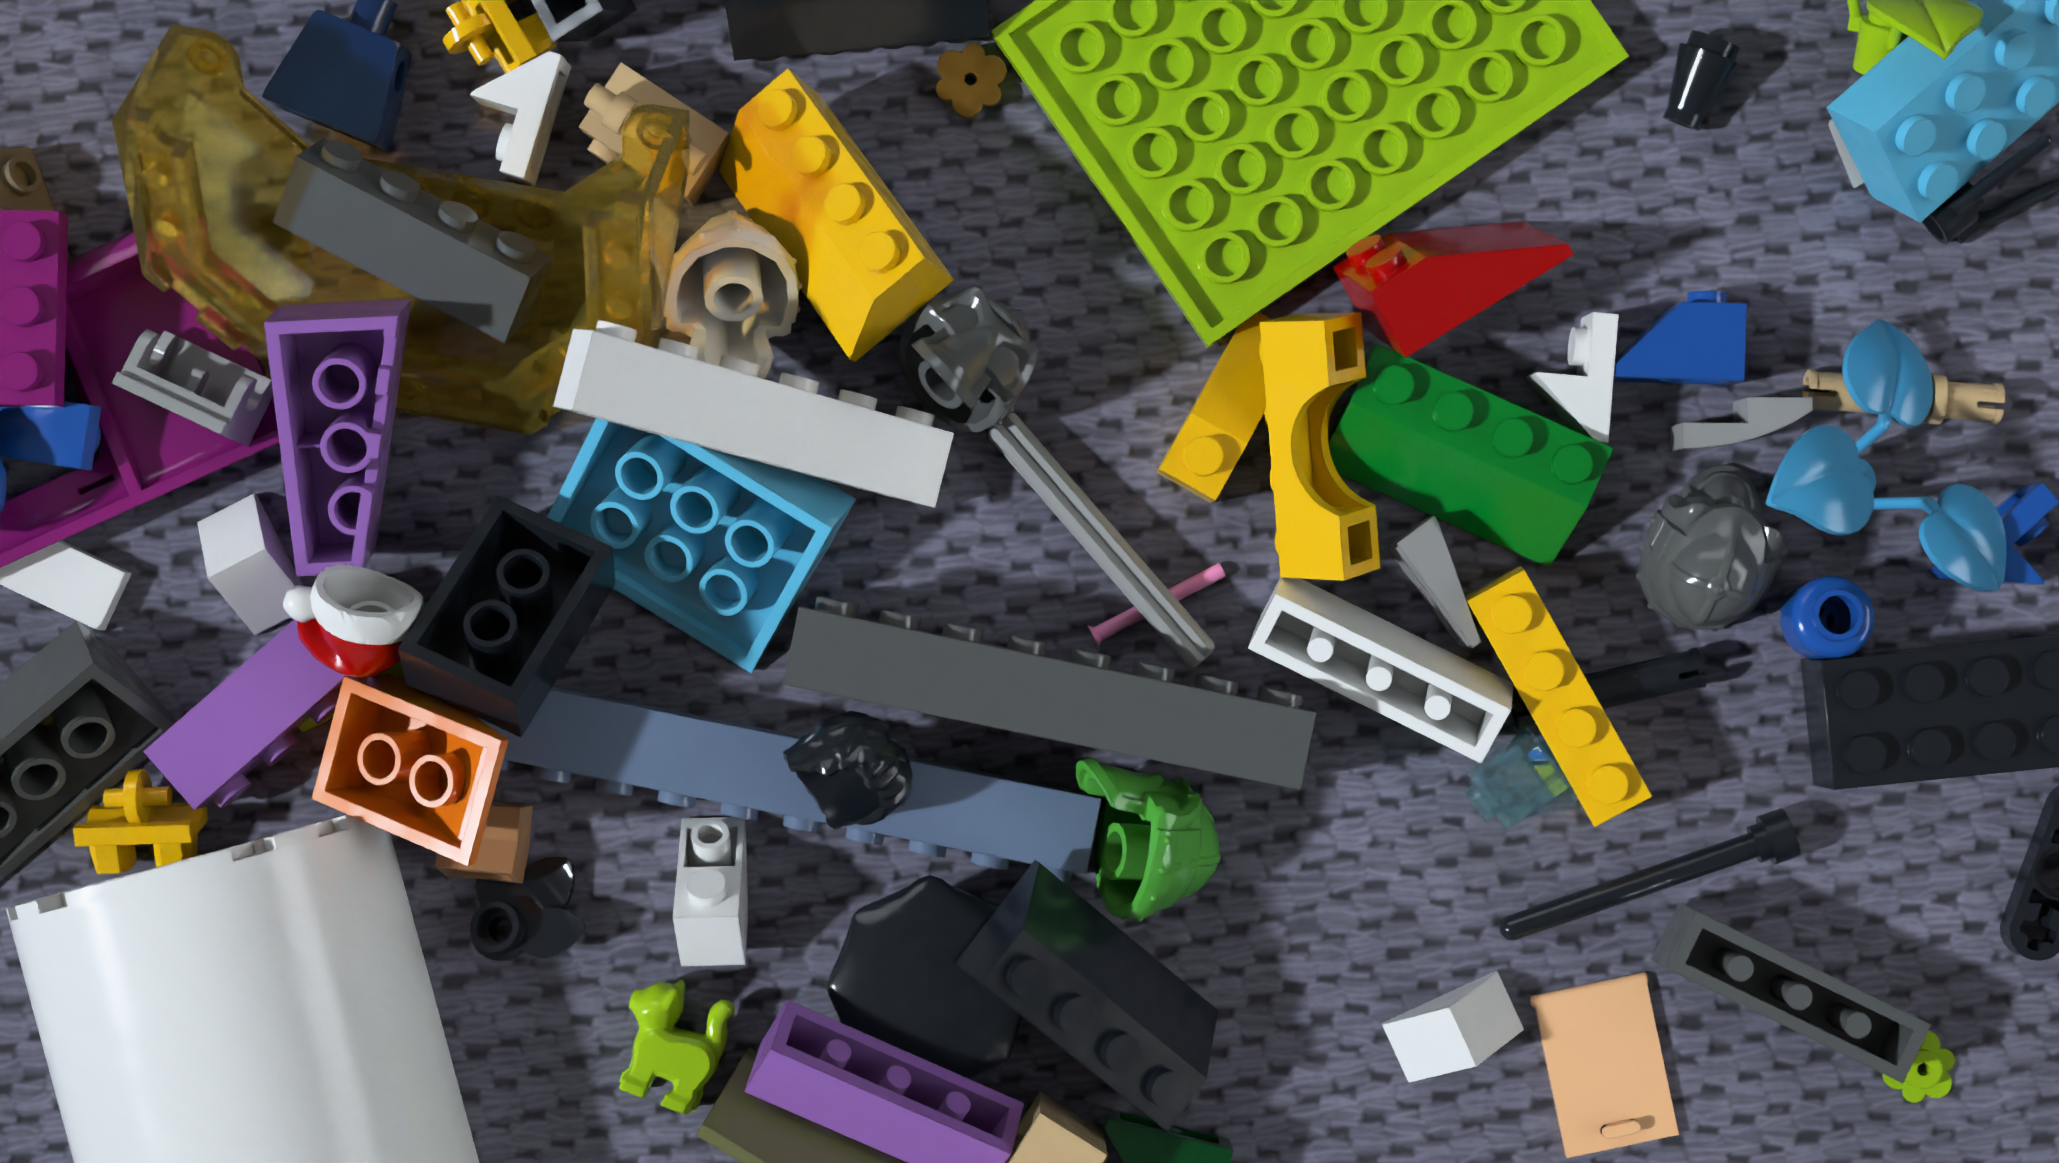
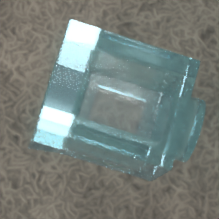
(1515, 780)

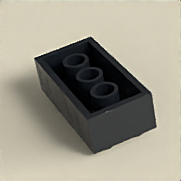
(1933, 712)

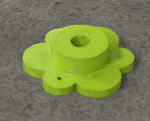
(1934, 1080)

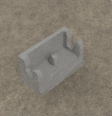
(196, 385)

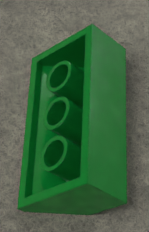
(1465, 455)

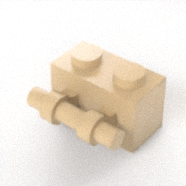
(629, 90)

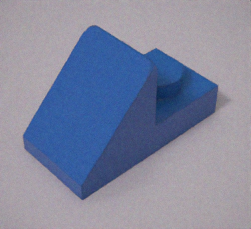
(2023, 521)

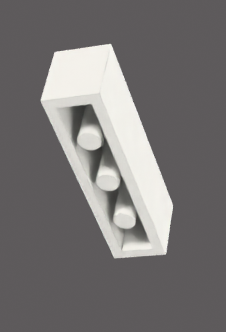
(1383, 667)

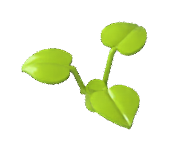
(1932, 23)

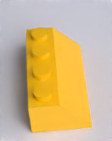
(831, 212)

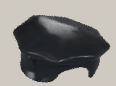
(903, 982)

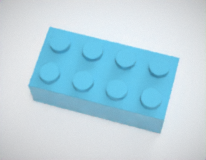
(1934, 123)

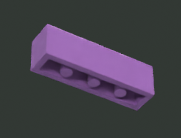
(246, 721)
(880, 1093)

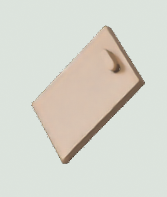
(1605, 1065)

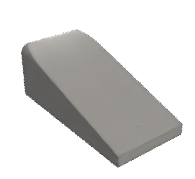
(1429, 567)

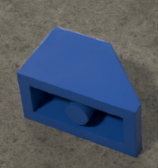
(1689, 344)

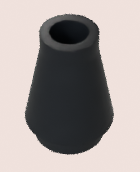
(1699, 78)

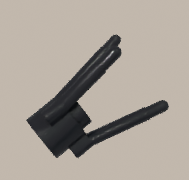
(1959, 213)

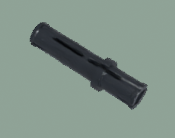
(1634, 682)

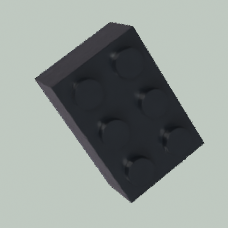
(508, 616)

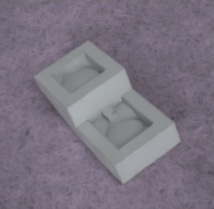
(1750, 420)

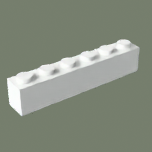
(752, 417)

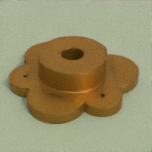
(956, 66)

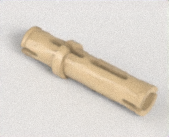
(1949, 400)

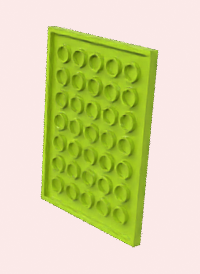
(1287, 130)

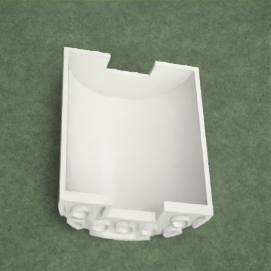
(245, 1009)

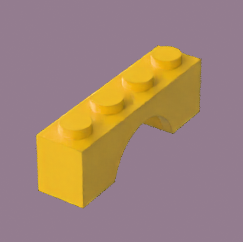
(1320, 521)
(1558, 696)

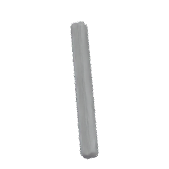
(1101, 540)

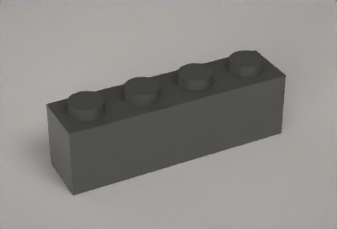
(412, 238)
(1790, 992)

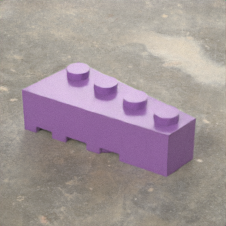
(335, 413)

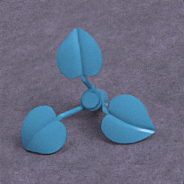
(1834, 488)

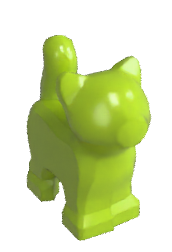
(671, 1052)

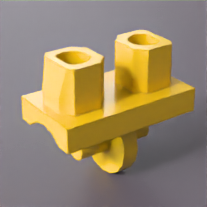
(492, 31)
(138, 817)

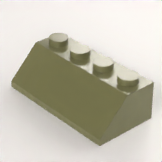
(769, 1134)

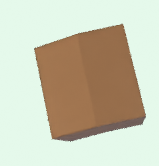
(502, 847)

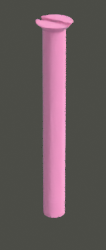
(1179, 591)

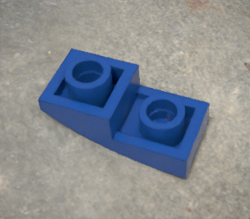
(51, 434)

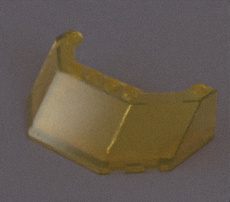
(203, 195)

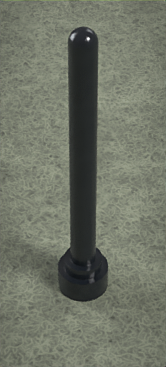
(1768, 839)

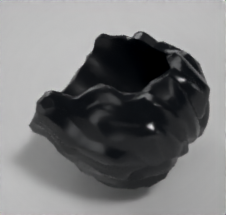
(852, 769)

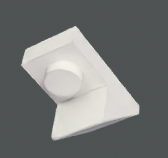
(534, 97)
(1585, 398)

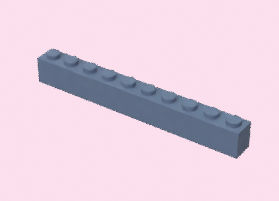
(746, 772)

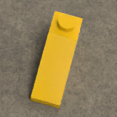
(1221, 417)

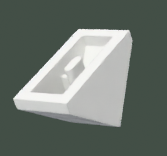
(248, 563)
(1454, 1029)

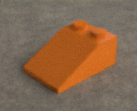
(411, 765)

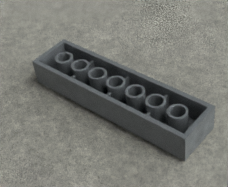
(1051, 696)

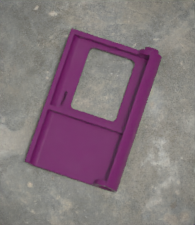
(140, 441)

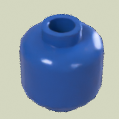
(1845, 607)

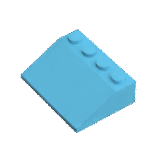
(702, 533)

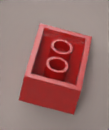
(1435, 279)

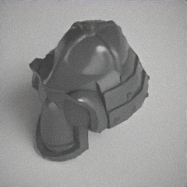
(967, 358)
(1709, 552)

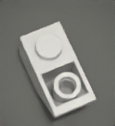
(711, 892)

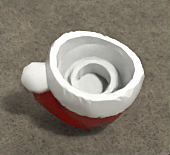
(354, 618)

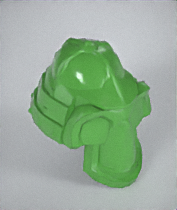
(1150, 840)

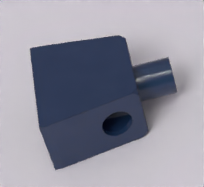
(346, 74)

